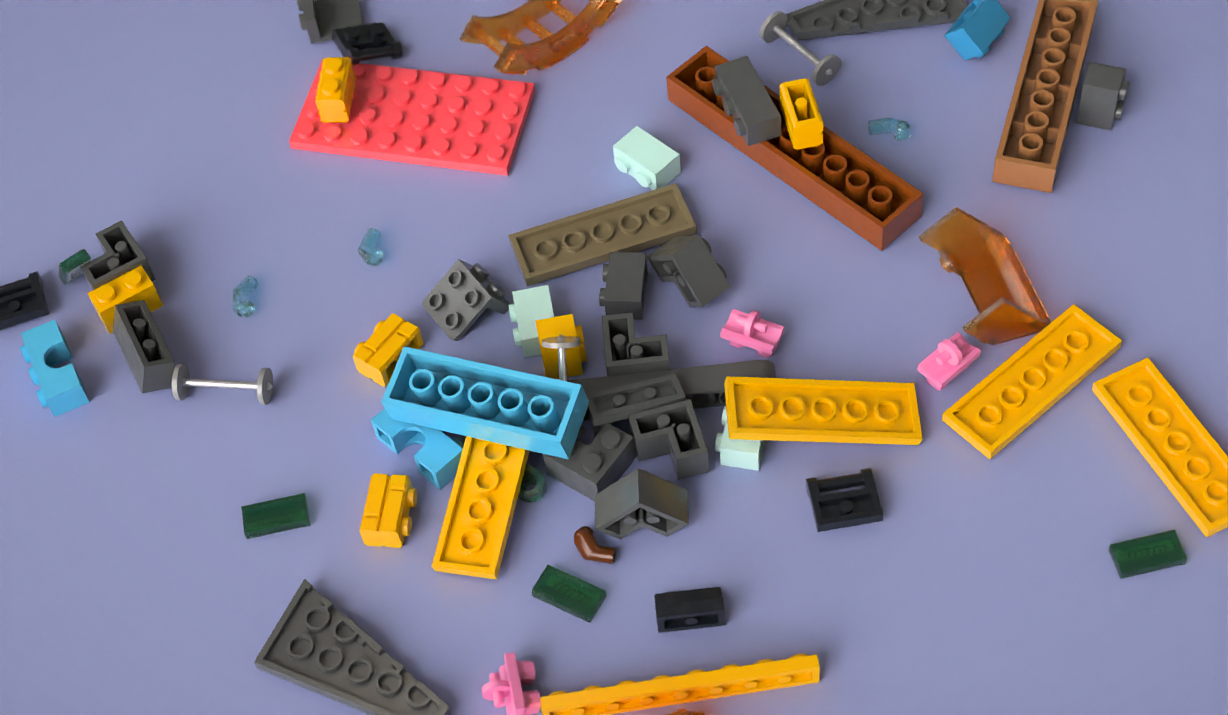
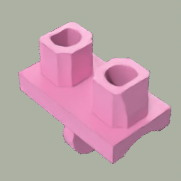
(752, 332)
(948, 361)
(509, 688)

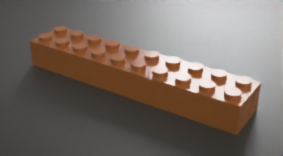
(830, 175)

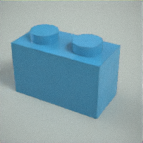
(977, 28)

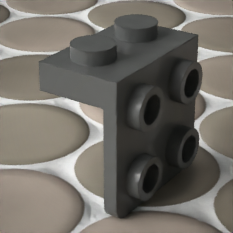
(323, 16)
(463, 297)

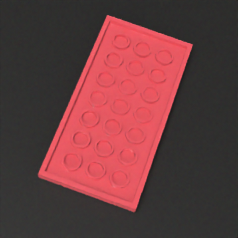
(422, 119)

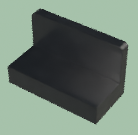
(689, 609)

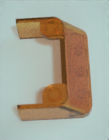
(992, 276)

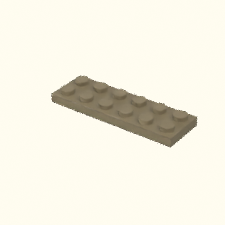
(592, 234)

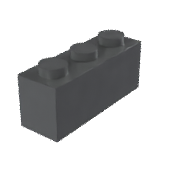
(747, 101)
(143, 346)

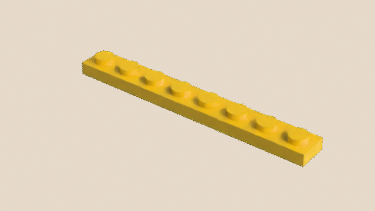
(692, 687)

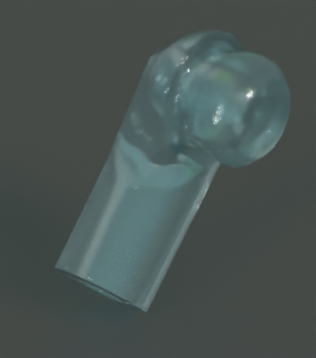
(886, 125)
(368, 248)
(241, 305)

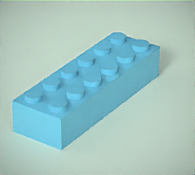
(486, 402)

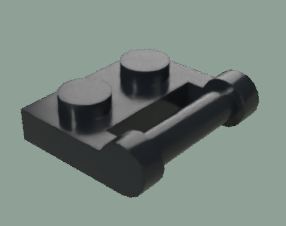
(366, 42)
(22, 301)
(846, 507)

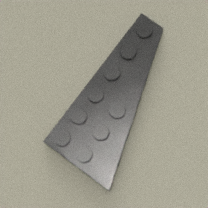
(861, 16)
(340, 661)

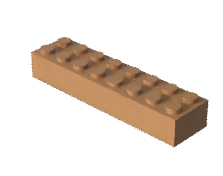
(1044, 94)

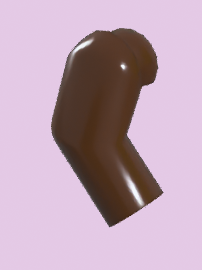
(590, 549)

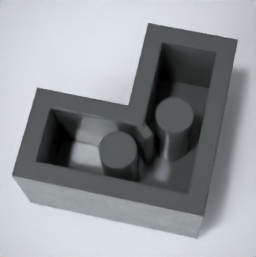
(1101, 96)
(119, 257)
(691, 267)
(629, 354)
(671, 431)
(596, 465)
(641, 502)

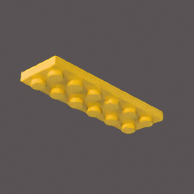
(1031, 381)
(822, 411)
(1170, 441)
(480, 509)

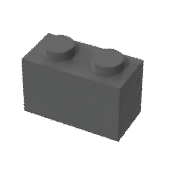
(625, 284)

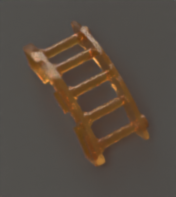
(553, 48)

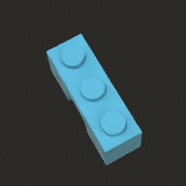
(60, 386)
(437, 458)

